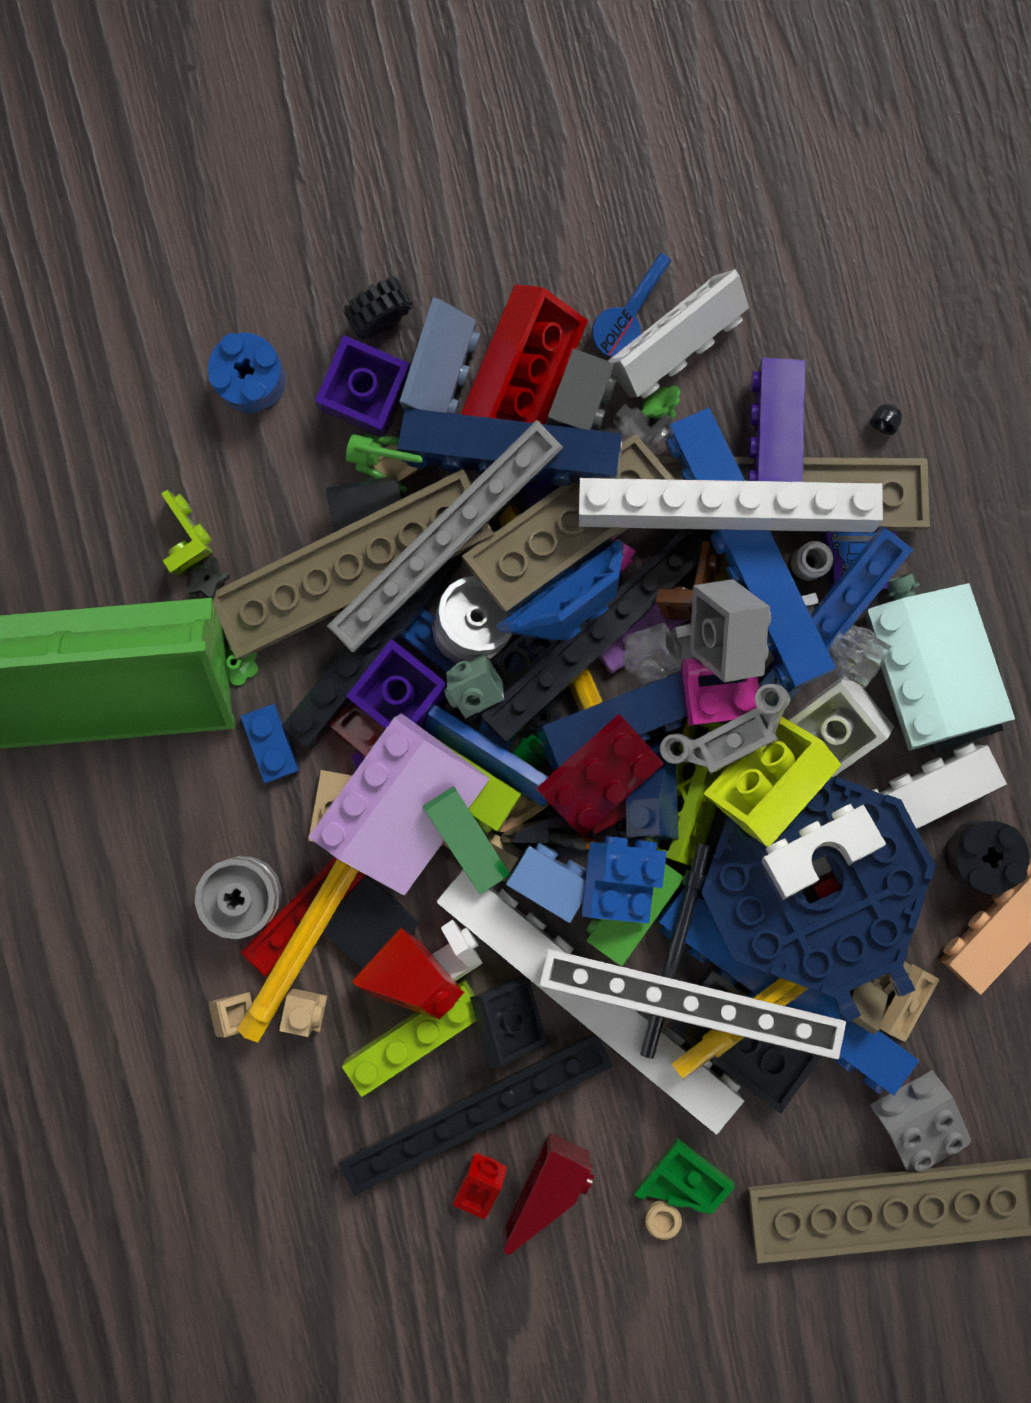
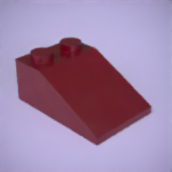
(550, 1190)

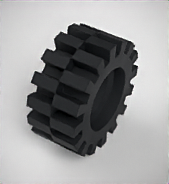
(377, 307)

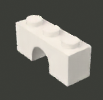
(850, 833)

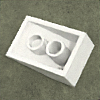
(844, 721)

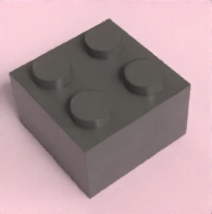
(582, 391)

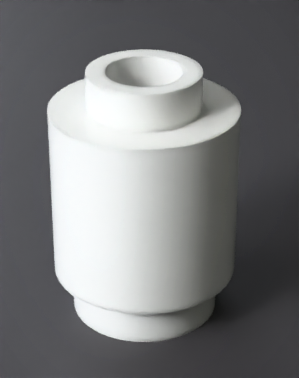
(822, 560)

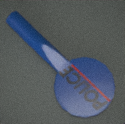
(619, 325)

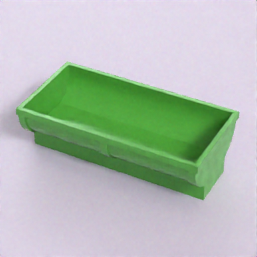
(113, 673)

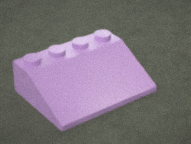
(380, 812)

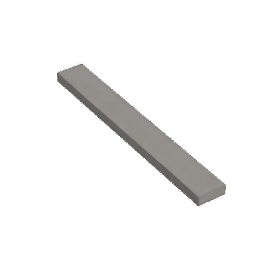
(445, 536)

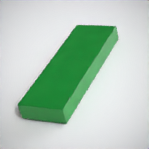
(466, 840)

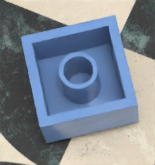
(548, 880)

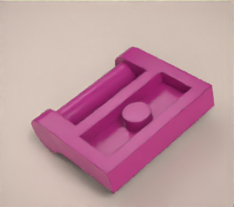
(715, 702)

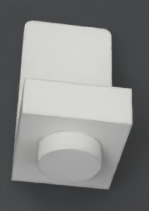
(459, 955)

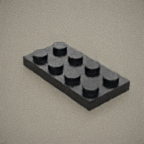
(762, 1067)

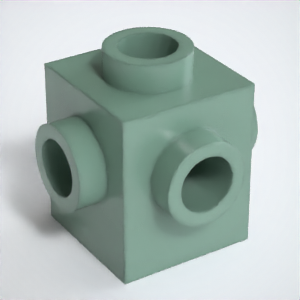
(474, 686)

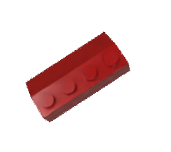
(526, 357)

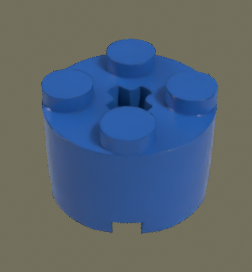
(237, 354)

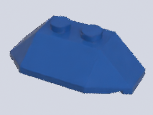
(570, 599)

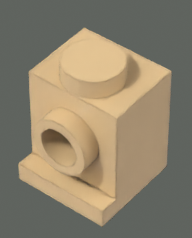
(303, 1012)

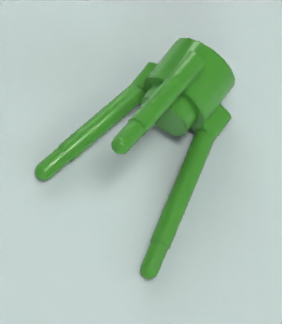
(367, 451)

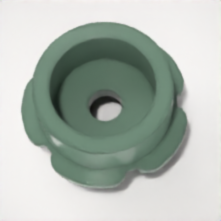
(902, 586)

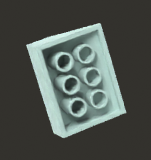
(939, 666)

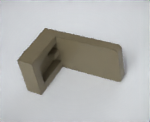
(872, 999)

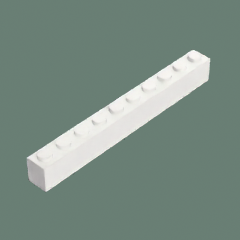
(525, 946)

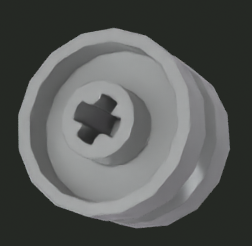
(467, 622)
(217, 901)

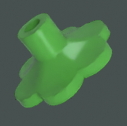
(661, 402)
(242, 670)

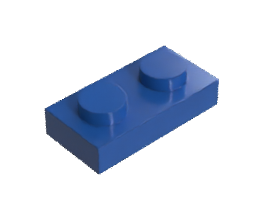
(270, 743)

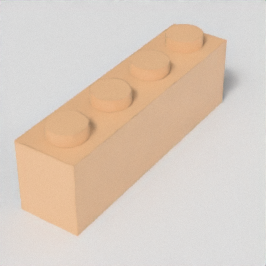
(992, 939)

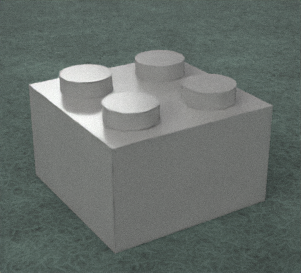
(729, 630)

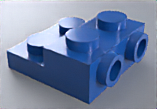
(622, 879)

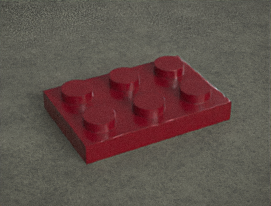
(600, 775)

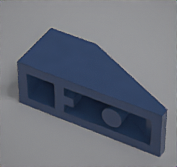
(653, 805)

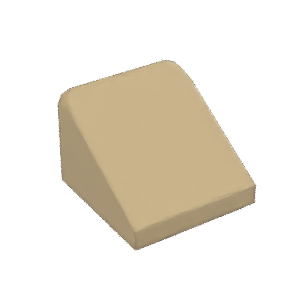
(229, 1013)

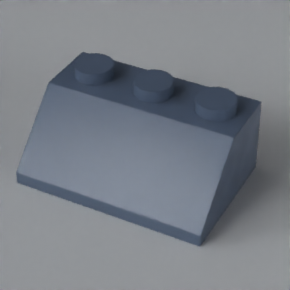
(440, 359)

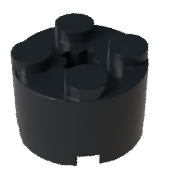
(1002, 870)

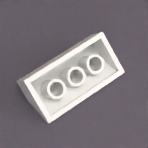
(679, 334)

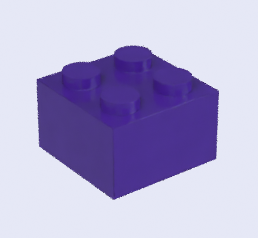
(363, 386)
(398, 685)

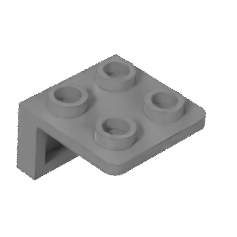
(922, 1122)

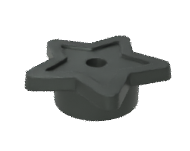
(209, 587)

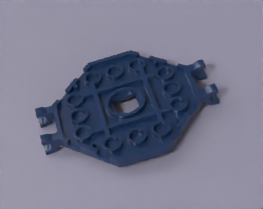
(837, 938)

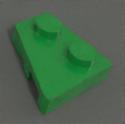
(686, 1180)

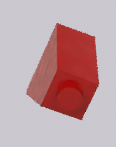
(409, 977)

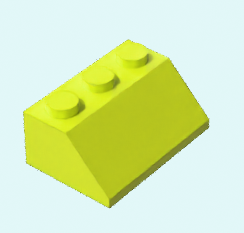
(774, 783)

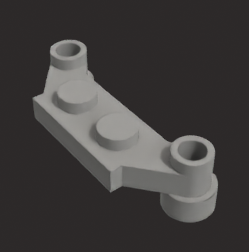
(733, 739)

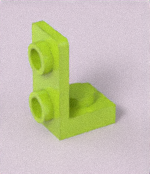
(186, 554)

